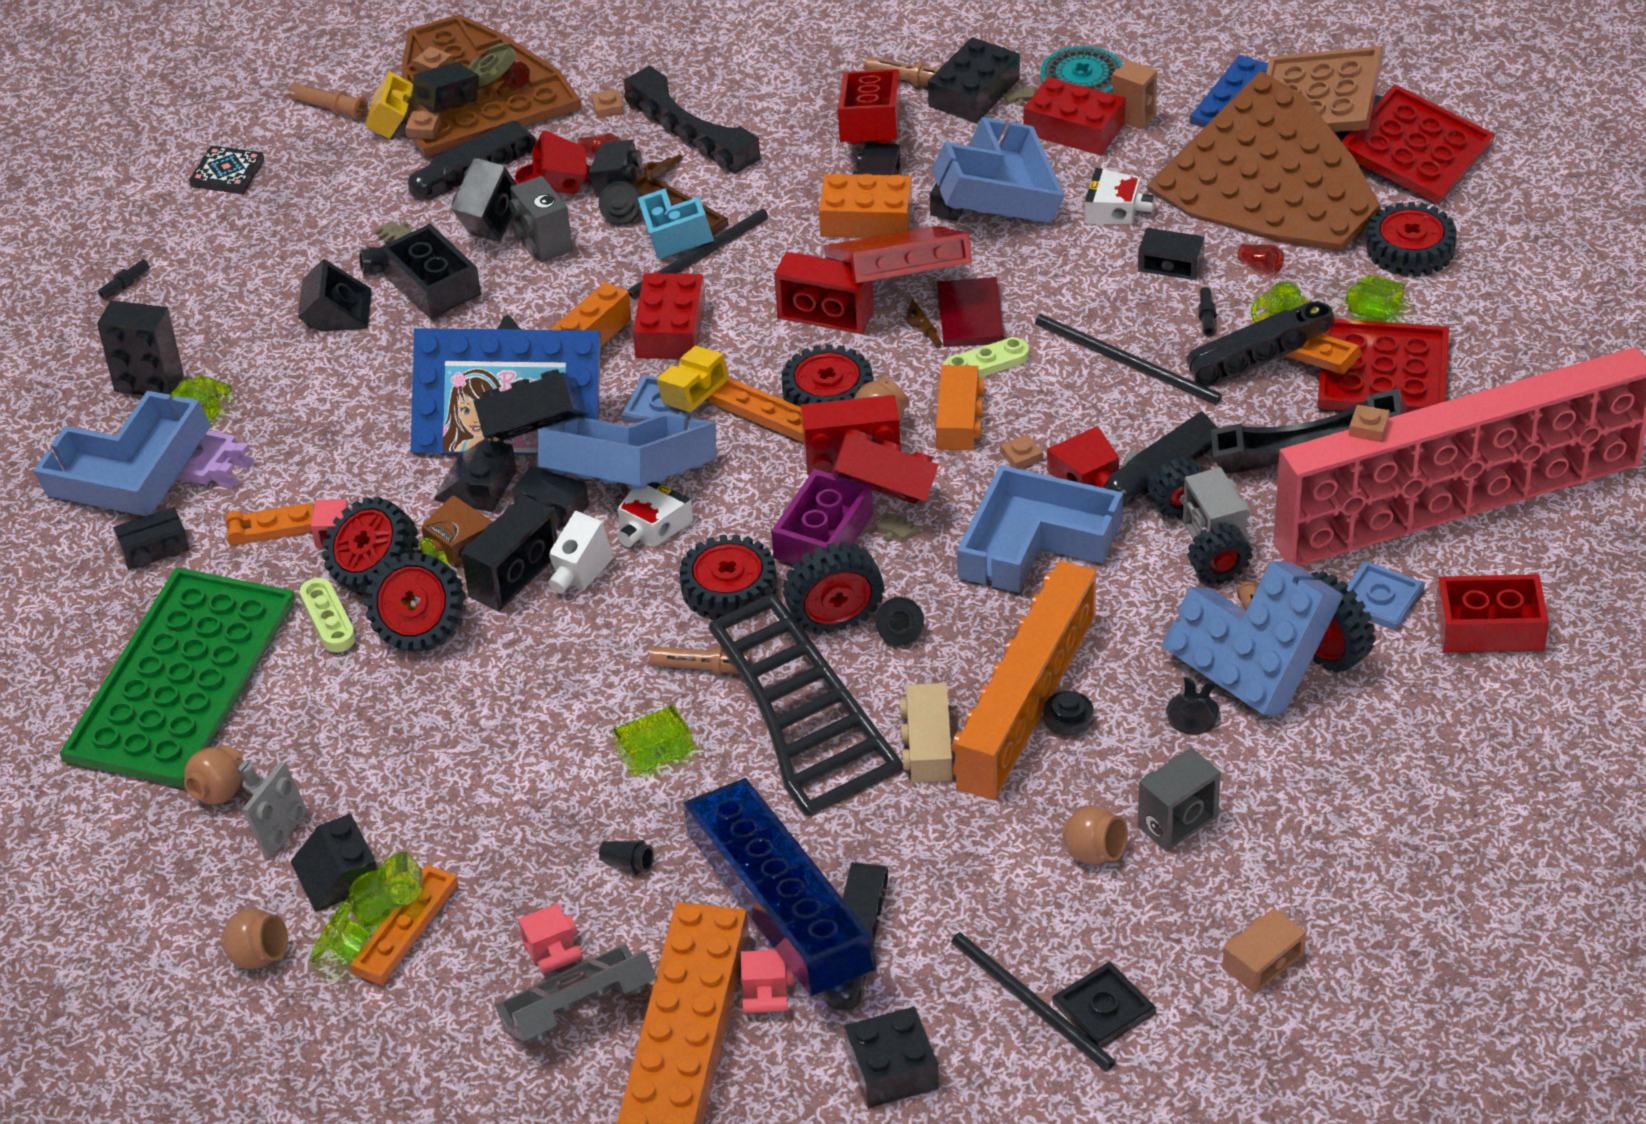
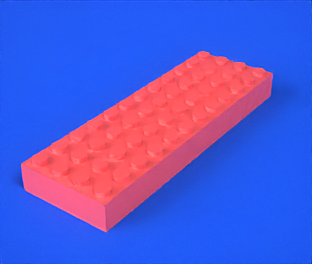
(1461, 457)

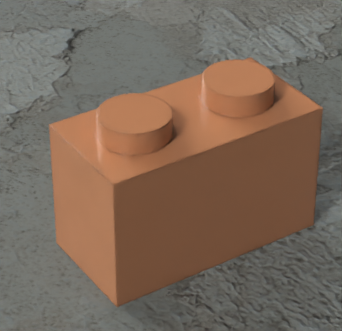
(1139, 88)
(1263, 950)

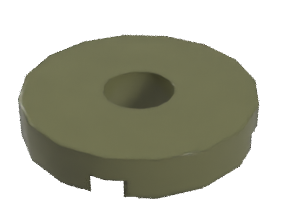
(494, 64)

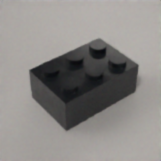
(973, 80)
(430, 271)
(140, 348)
(529, 406)
(509, 553)

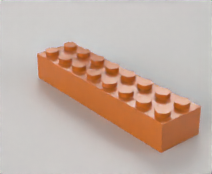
(1024, 680)
(686, 1016)

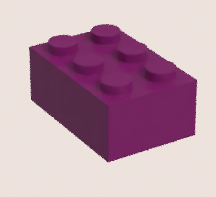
(820, 514)

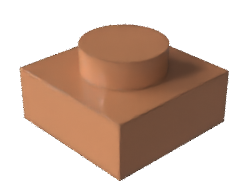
(431, 59)
(607, 103)
(423, 124)
(1369, 423)
(1021, 452)

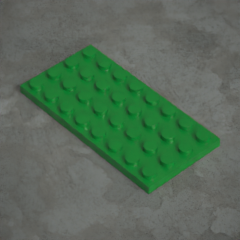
(178, 676)

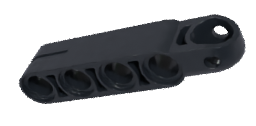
(448, 169)
(1258, 343)
(1186, 441)
(865, 898)

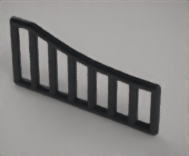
(775, 725)

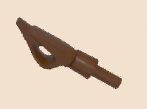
(655, 170)
(920, 320)

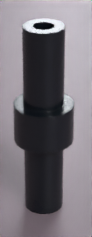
(123, 279)
(1207, 311)

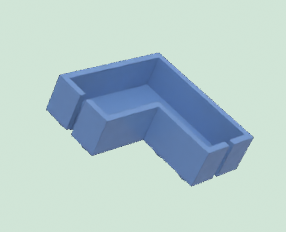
(1001, 177)
(629, 453)
(130, 468)
(1035, 513)
(1258, 650)

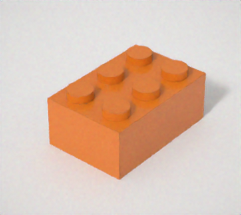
(864, 205)

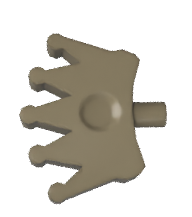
(1019, 95)
(392, 231)
(896, 529)

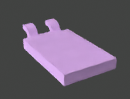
(213, 460)

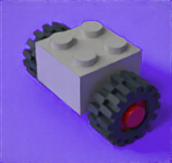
(1210, 514)

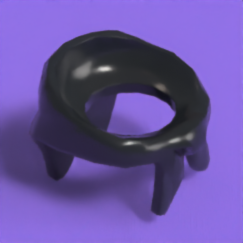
(1193, 711)

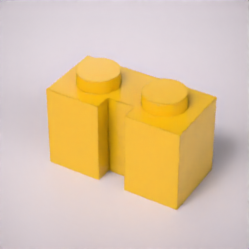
(389, 105)
(694, 379)

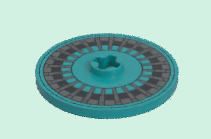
(1082, 66)

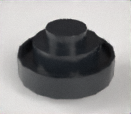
(619, 203)
(899, 621)
(1068, 713)

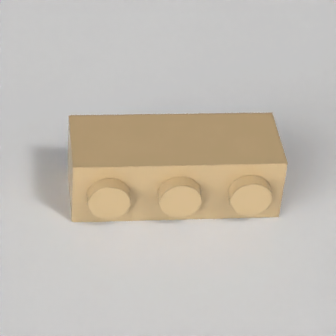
(926, 733)

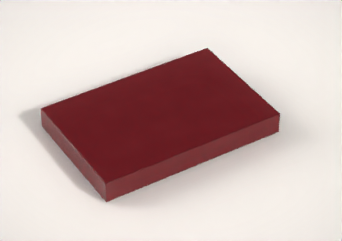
(970, 312)

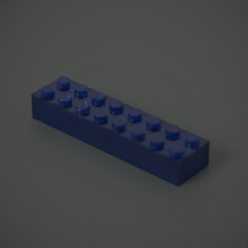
(780, 887)

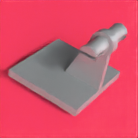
(274, 806)

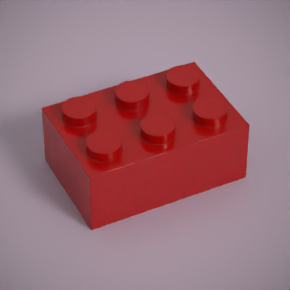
(1075, 115)
(822, 293)
(668, 315)
(828, 422)
(885, 468)
(1491, 613)

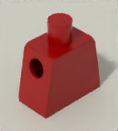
(560, 163)
(1083, 458)

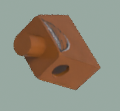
(453, 528)

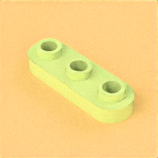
(994, 356)
(321, 604)

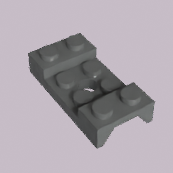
(531, 1011)

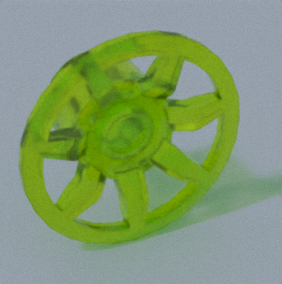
(1282, 297)
(344, 938)

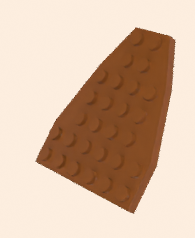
(542, 98)
(1271, 172)

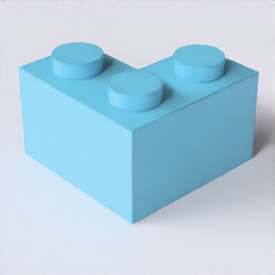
(674, 226)

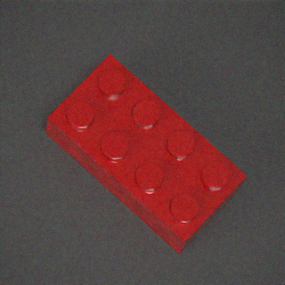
(869, 106)

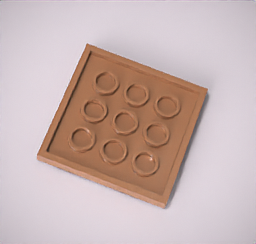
(1335, 83)

